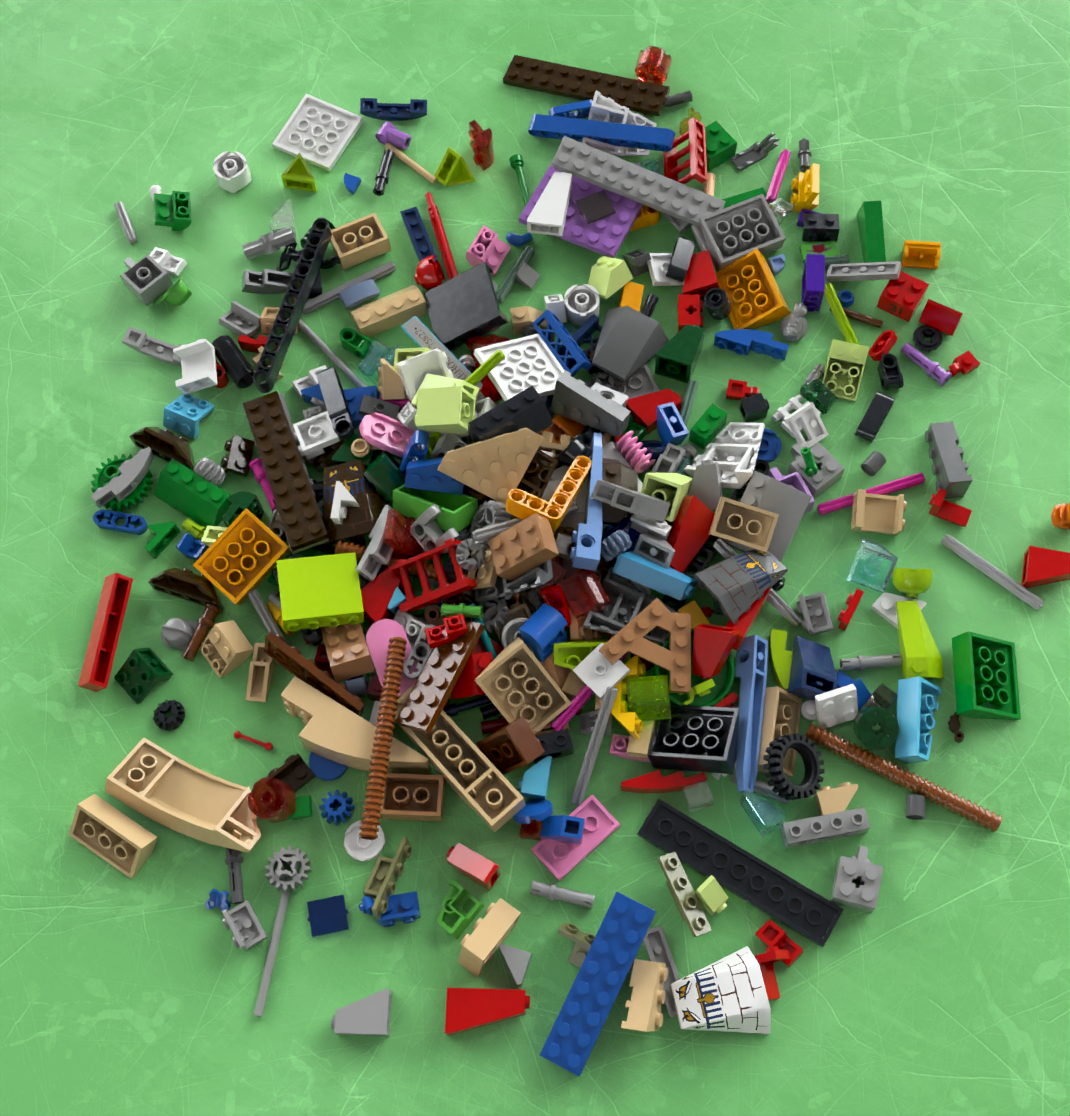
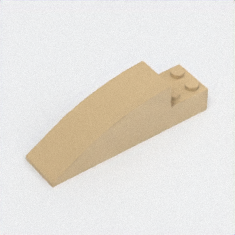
(343, 735)
(466, 769)

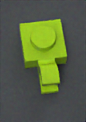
(702, 689)

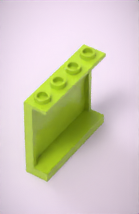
(319, 591)

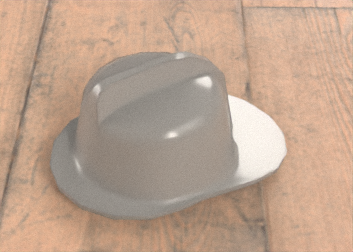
(178, 632)

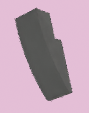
(265, 282)

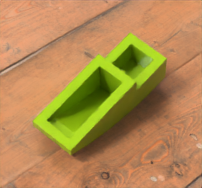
(780, 658)

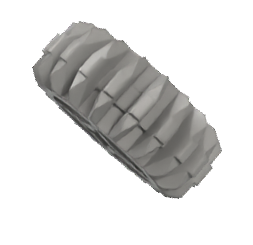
(487, 515)

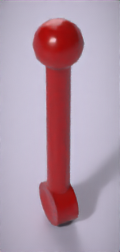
(268, 746)

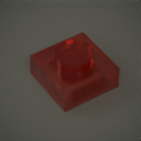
(531, 830)

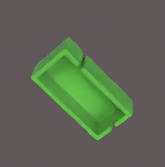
(455, 509)

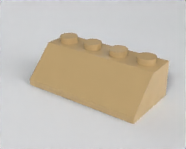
(389, 311)
(780, 718)
(112, 835)

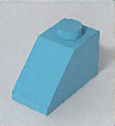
(536, 780)

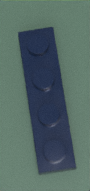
(417, 233)

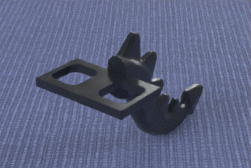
(293, 255)

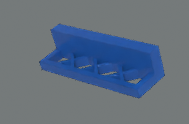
(564, 336)

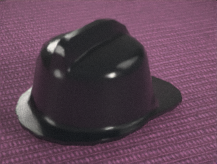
(573, 450)

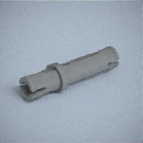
(861, 663)
(562, 894)

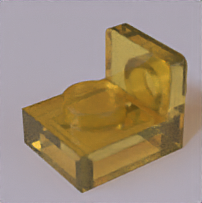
(684, 126)

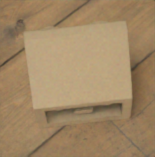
(226, 648)

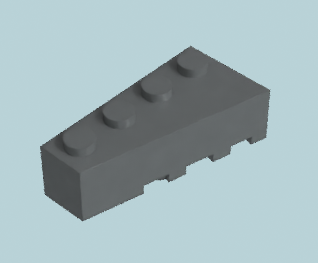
(588, 406)

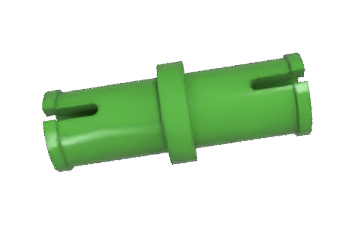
(467, 611)

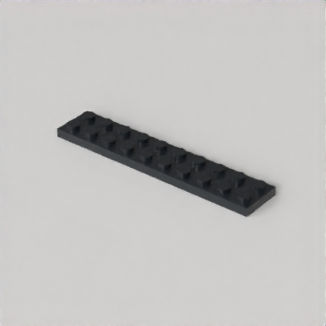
(741, 873)

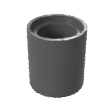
(873, 463)
(915, 807)

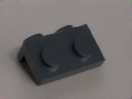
(820, 227)

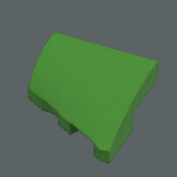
(458, 909)

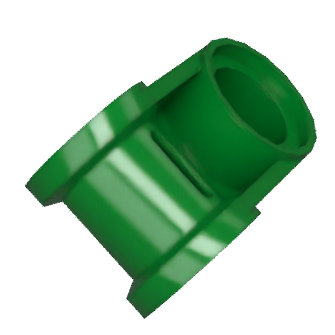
(357, 344)

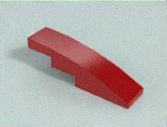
(655, 783)

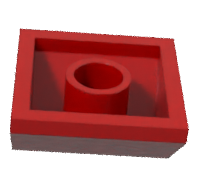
(940, 317)

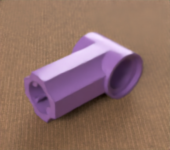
(390, 134)

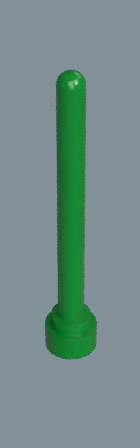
(516, 163)

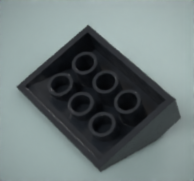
(696, 739)

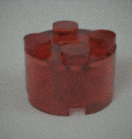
(653, 65)
(272, 800)

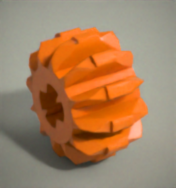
(1061, 516)

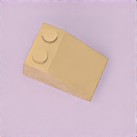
(743, 524)

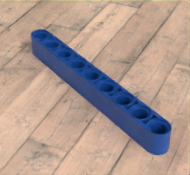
(607, 132)

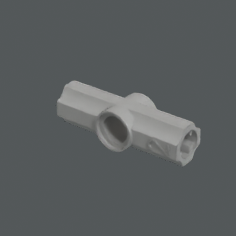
(269, 243)

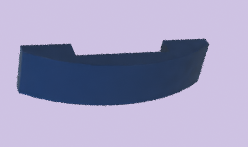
(393, 111)

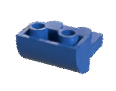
(543, 630)

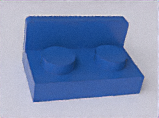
(401, 908)

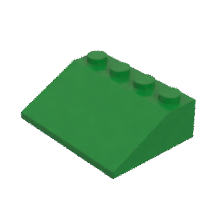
(985, 677)

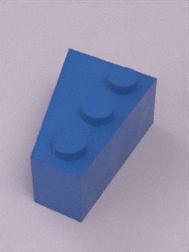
(425, 476)

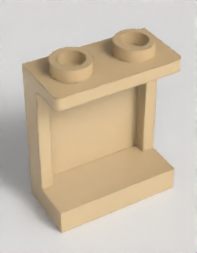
(878, 513)

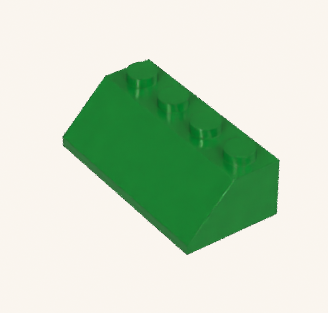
(192, 494)

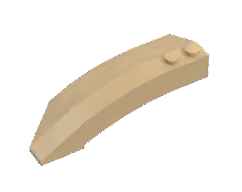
(184, 798)

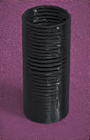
(233, 361)

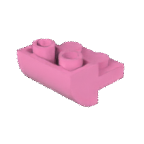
(487, 249)

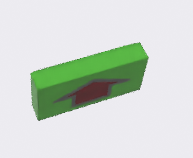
(824, 248)

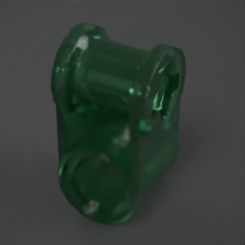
(819, 395)

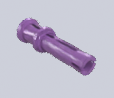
(932, 368)

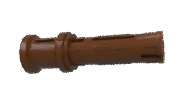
(204, 624)

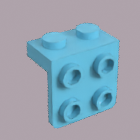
(185, 413)

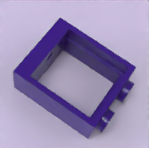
(813, 281)

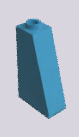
(654, 576)

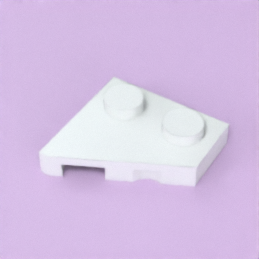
(886, 606)

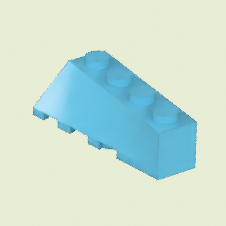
(915, 718)

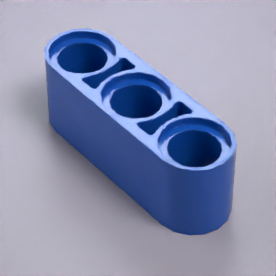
(416, 449)

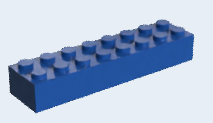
(598, 983)

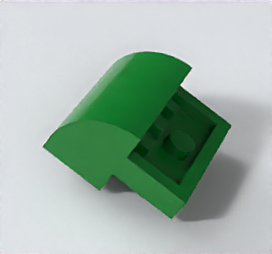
(173, 210)

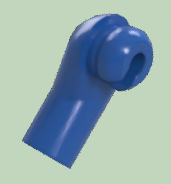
(518, 240)
(366, 905)

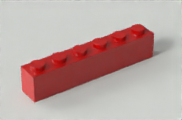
(105, 632)

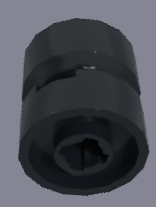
(717, 303)

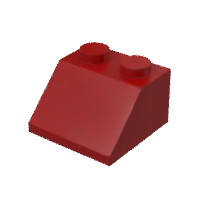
(466, 684)

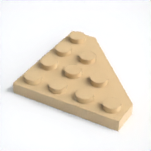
(493, 464)

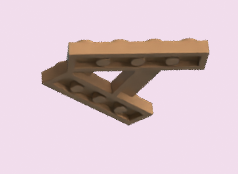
(675, 660)

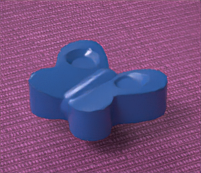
(218, 899)

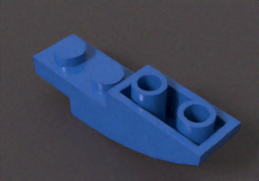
(744, 340)

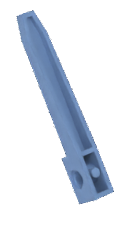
(590, 532)
(752, 670)

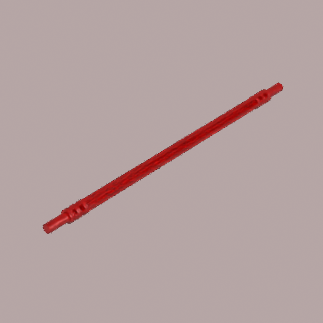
(443, 246)

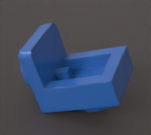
(191, 547)

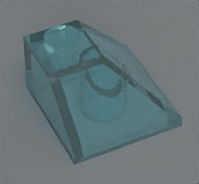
(872, 566)
(762, 812)

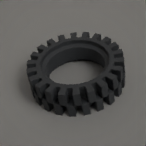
(811, 763)

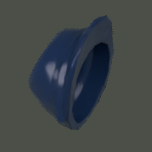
(654, 447)

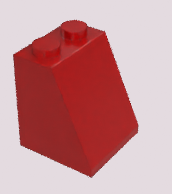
(378, 594)

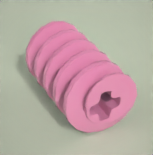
(633, 453)

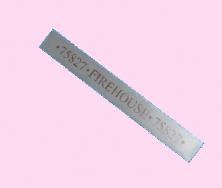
(425, 338)

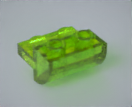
(649, 697)

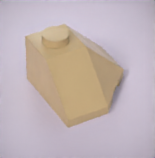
(390, 382)

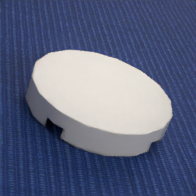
(360, 848)

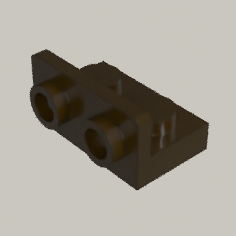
(324, 460)
(293, 772)

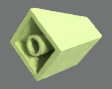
(444, 409)
(669, 488)

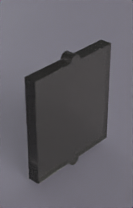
(595, 207)

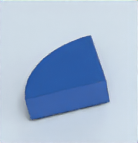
(351, 182)

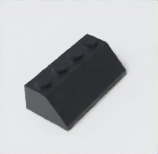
(519, 412)

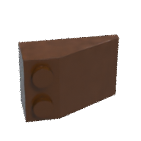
(511, 746)

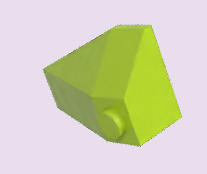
(916, 643)
(574, 652)

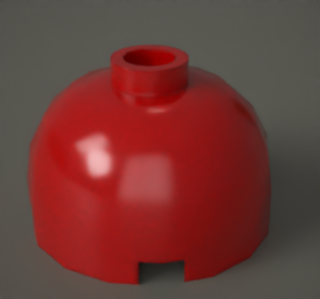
(429, 273)

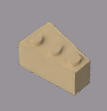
(487, 936)
(646, 996)

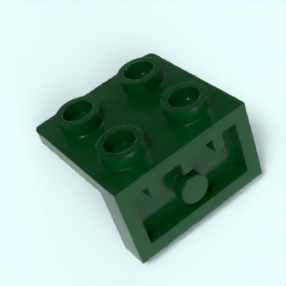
(141, 673)

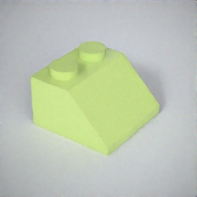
(609, 276)

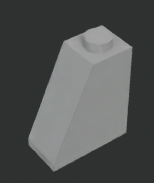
(707, 484)
(365, 1017)

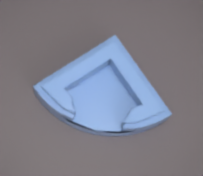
(776, 264)

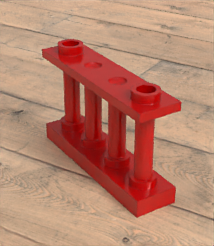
(697, 152)
(445, 589)

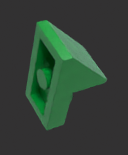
(164, 534)

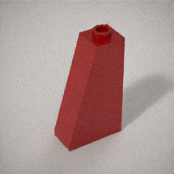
(689, 531)
(747, 619)
(481, 1007)

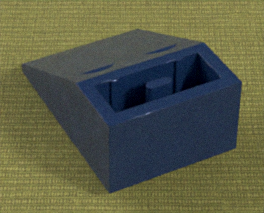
(811, 669)

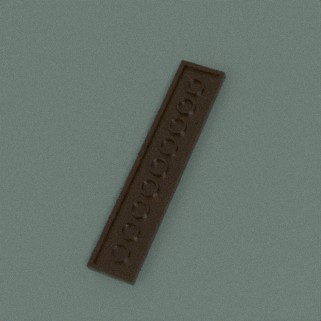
(582, 84)
(285, 471)

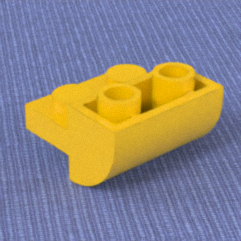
(806, 189)

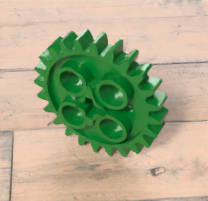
(104, 477)

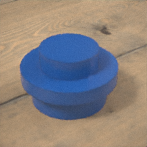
(846, 298)

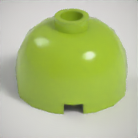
(912, 580)

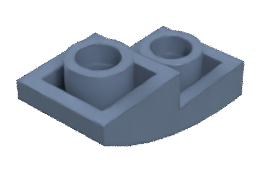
(361, 291)

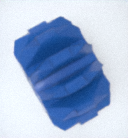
(343, 811)

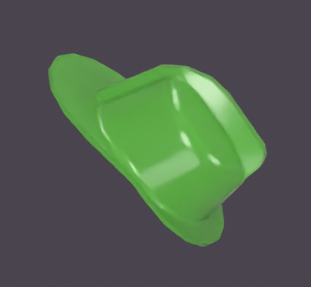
(176, 294)

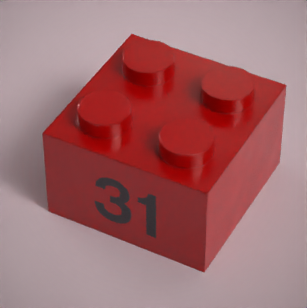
(903, 296)

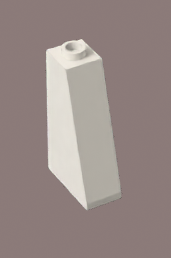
(551, 208)

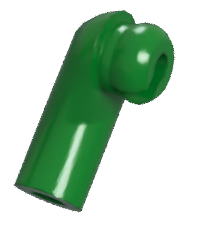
(811, 467)

